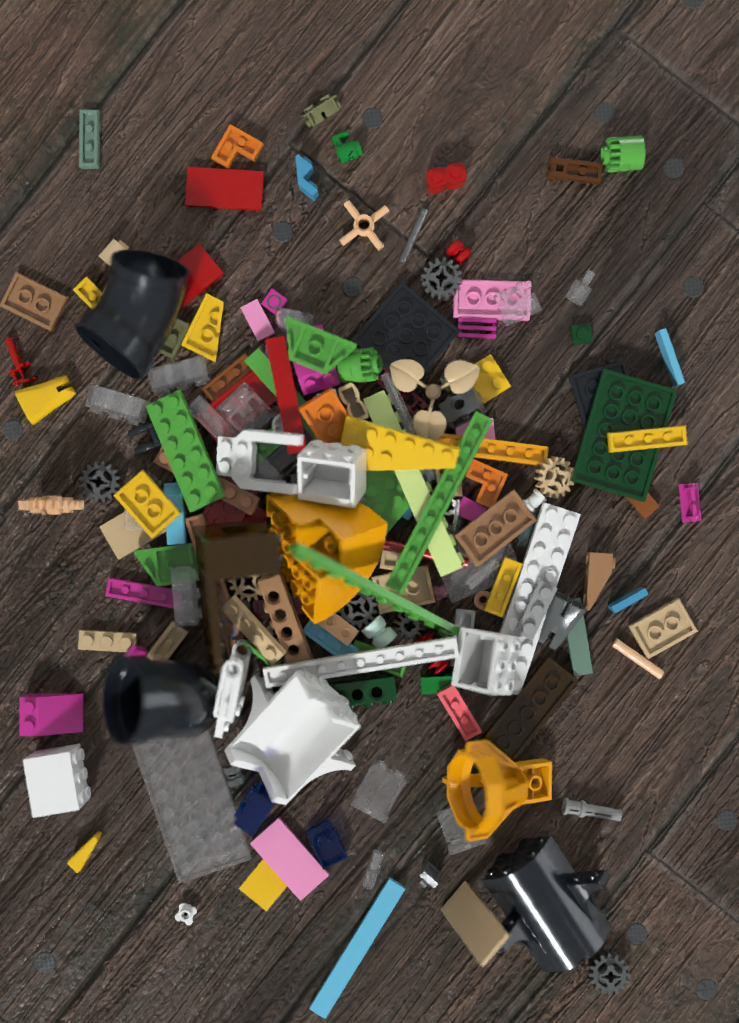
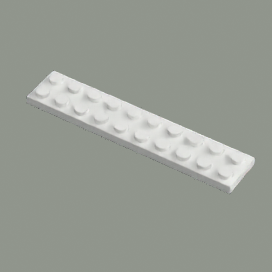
(544, 562)

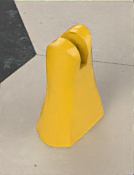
(43, 398)

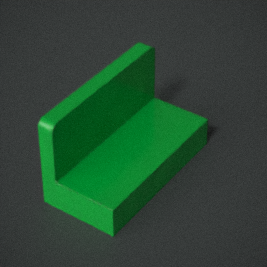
(431, 684)

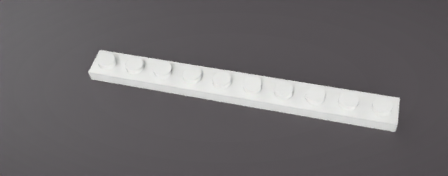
(365, 661)

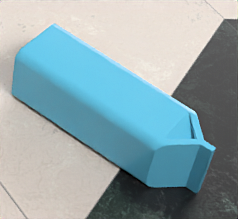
(177, 531)

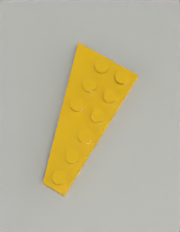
(397, 449)

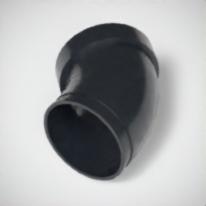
(135, 310)
(157, 699)

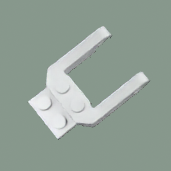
(238, 459)
(231, 688)

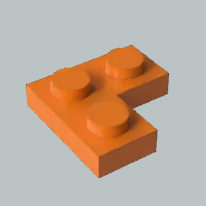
(235, 142)
(491, 480)

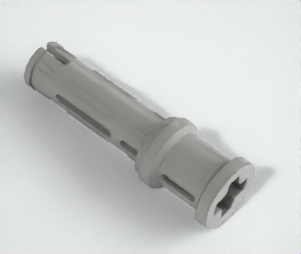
(583, 809)

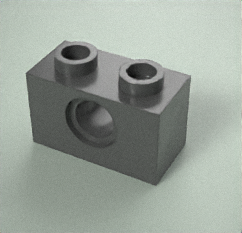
(451, 407)

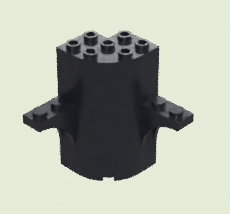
(548, 904)

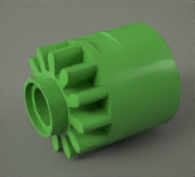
(623, 153)
(360, 366)

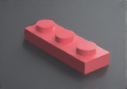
(459, 712)

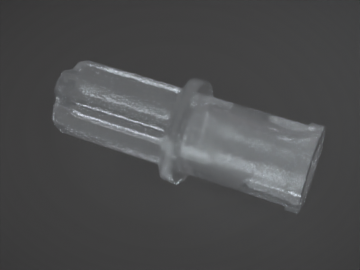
(482, 573)
(373, 869)

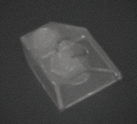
(245, 409)

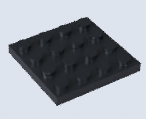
(407, 330)

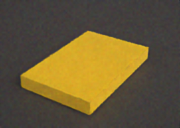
(147, 504)

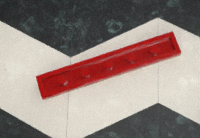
(285, 390)

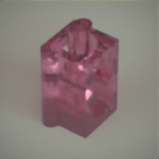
(439, 591)

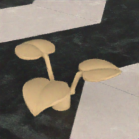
(460, 377)

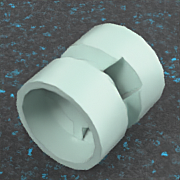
(381, 635)

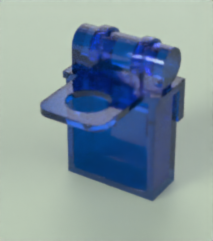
(326, 843)

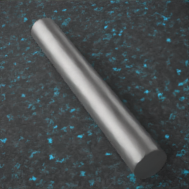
(413, 236)

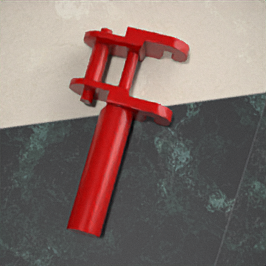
(18, 364)

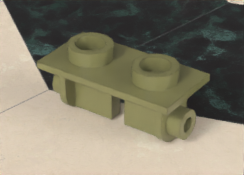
(327, 106)

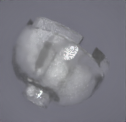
(282, 313)

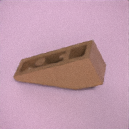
(597, 572)

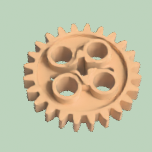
(51, 505)

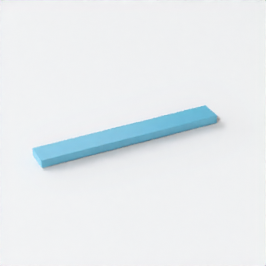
(357, 948)

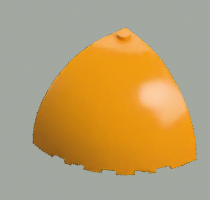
(338, 532)

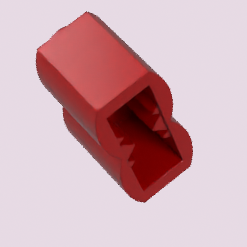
(441, 178)

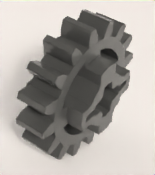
(434, 278)
(101, 474)
(366, 614)
(611, 974)

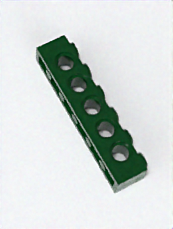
(385, 682)

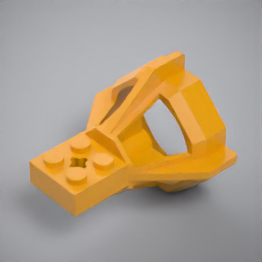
(505, 783)

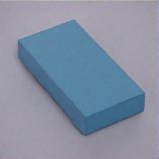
(628, 599)

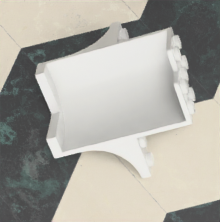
(294, 734)

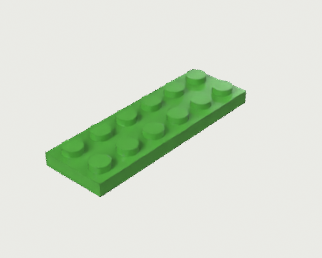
(185, 451)

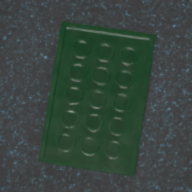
(620, 406)

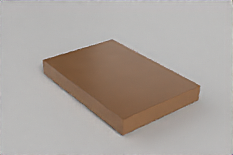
(34, 301)

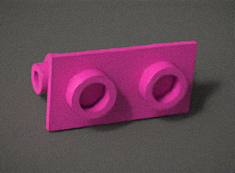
(689, 502)

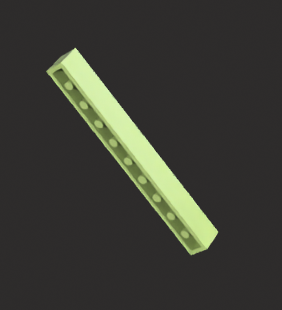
(416, 489)

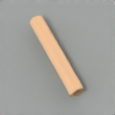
(637, 658)

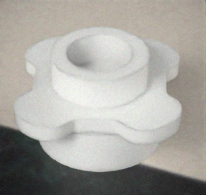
(189, 909)

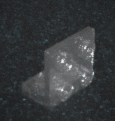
(454, 833)

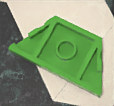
(315, 347)
(385, 496)
(158, 561)

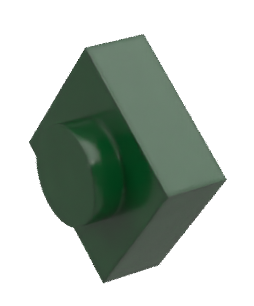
(581, 334)

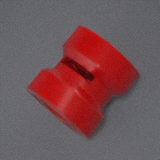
(458, 252)

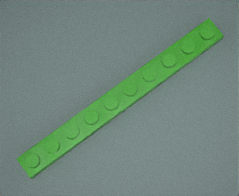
(438, 504)
(370, 588)

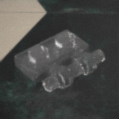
(520, 308)

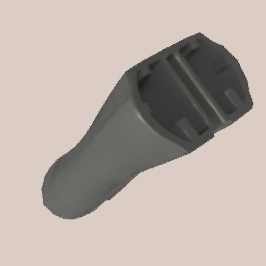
(561, 618)

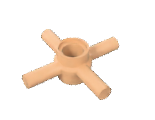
(364, 218)

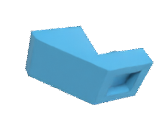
(304, 171)

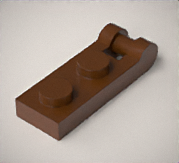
(574, 170)

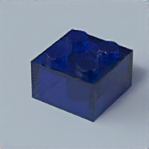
(254, 811)

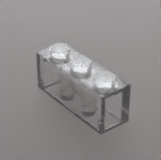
(179, 375)
(117, 405)
(185, 595)

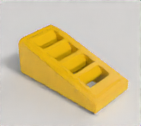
(79, 859)

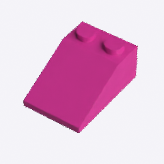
(313, 381)
(51, 713)

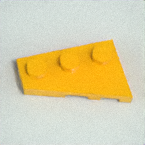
(205, 328)

